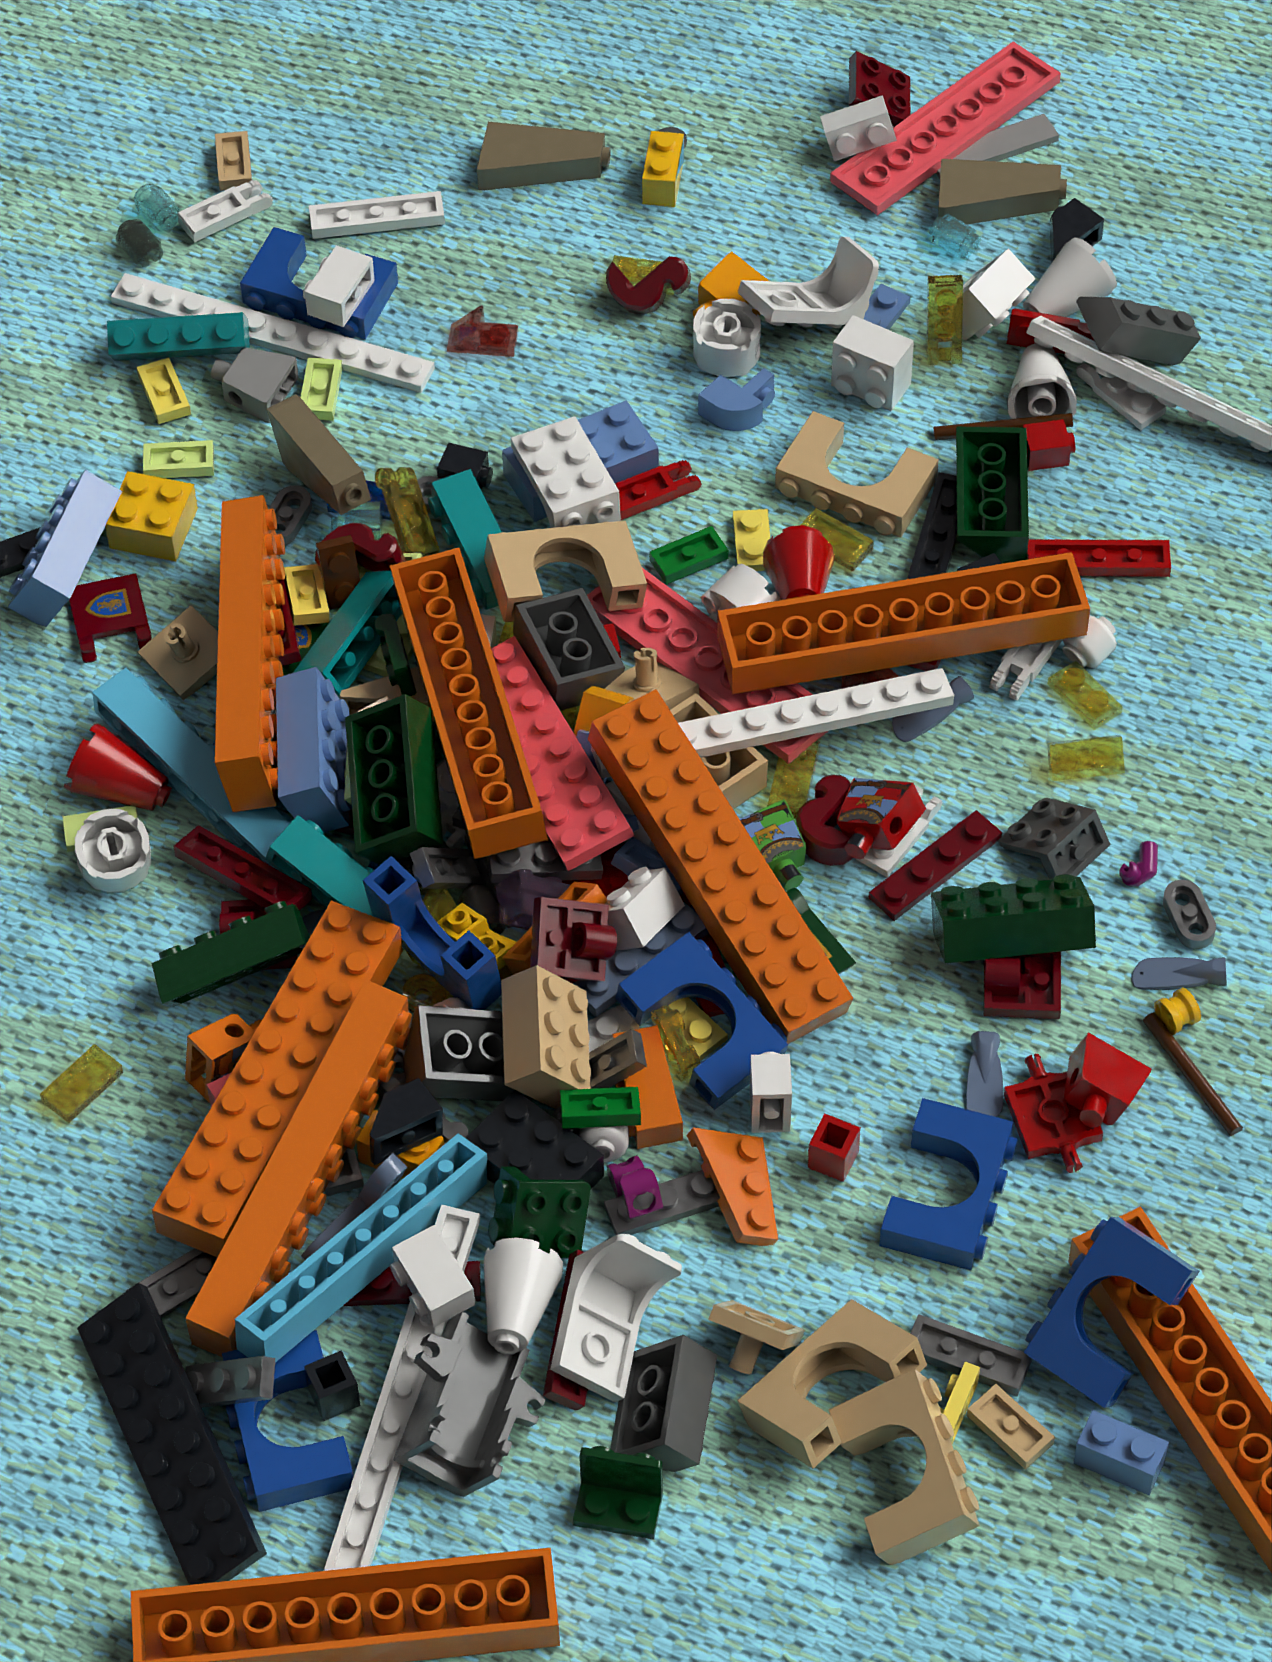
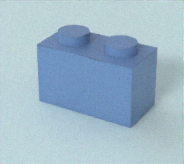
(1121, 1452)

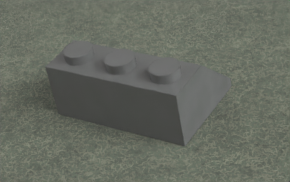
(1139, 329)
(567, 645)
(457, 1053)
(666, 1403)

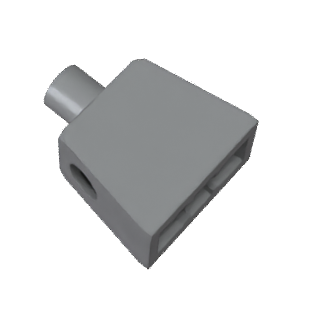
(256, 380)

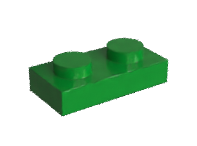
(688, 555)
(600, 1107)

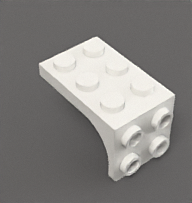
(827, 299)
(567, 474)
(604, 1312)

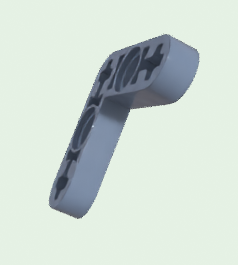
(378, 1184)

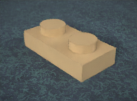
(233, 159)
(1010, 1426)

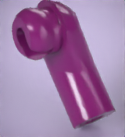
(1143, 870)

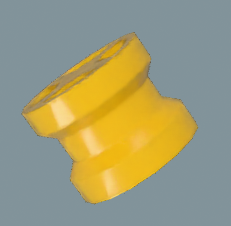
(1178, 1010)

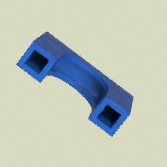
(271, 288)
(461, 967)
(690, 971)
(956, 1231)
(1062, 1340)
(280, 1472)

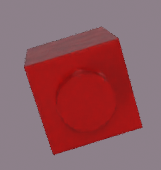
(1048, 445)
(834, 1147)

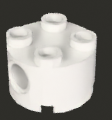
(726, 338)
(737, 588)
(113, 850)

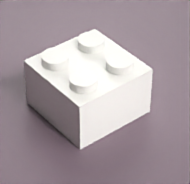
(992, 293)
(872, 363)

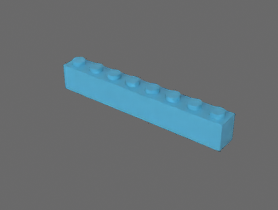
(184, 758)
(359, 1251)

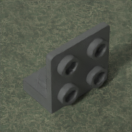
(1060, 835)

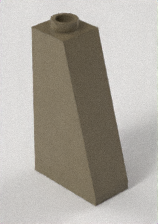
(538, 155)
(998, 190)
(317, 456)

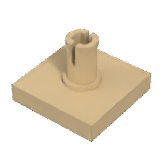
(184, 653)
(651, 675)
(754, 1329)

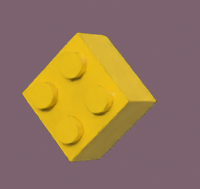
(152, 516)

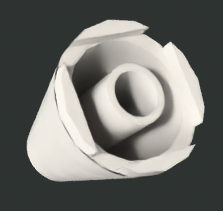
(1071, 276)
(1040, 386)
(518, 1290)

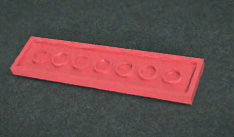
(946, 127)
(690, 646)
(574, 800)

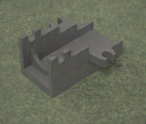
(465, 1409)

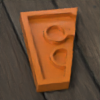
(742, 1180)

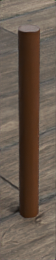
(949, 431)
(1192, 1074)

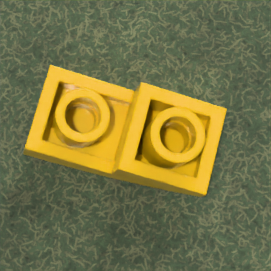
(464, 918)

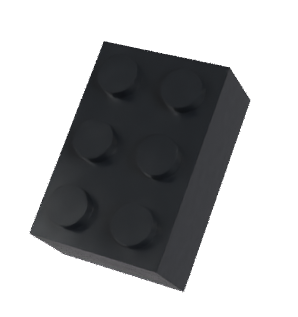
(535, 1143)

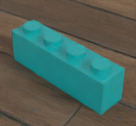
(178, 336)
(466, 525)
(351, 634)
(320, 865)

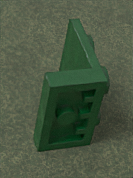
(619, 1492)

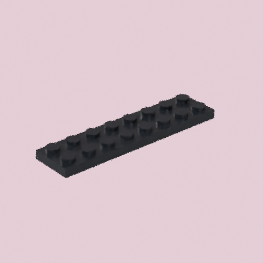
(171, 1439)

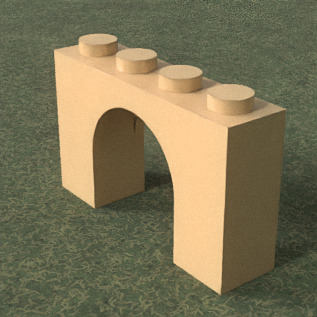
(884, 505)
(598, 547)
(846, 1341)
(941, 1502)

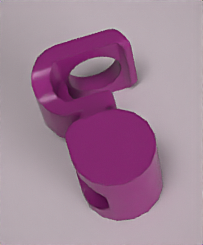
(634, 1180)

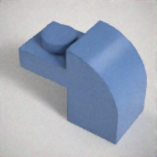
(737, 407)

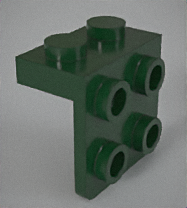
(540, 1211)

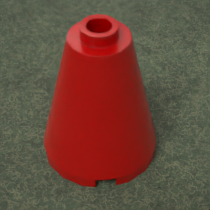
(798, 562)
(115, 773)

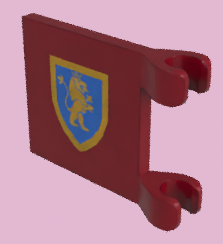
(108, 610)

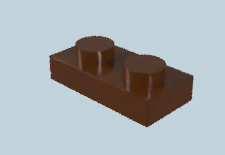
(338, 569)

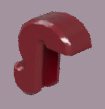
(652, 289)
(370, 553)
(819, 817)

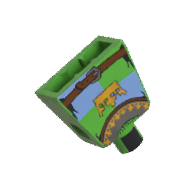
(778, 841)

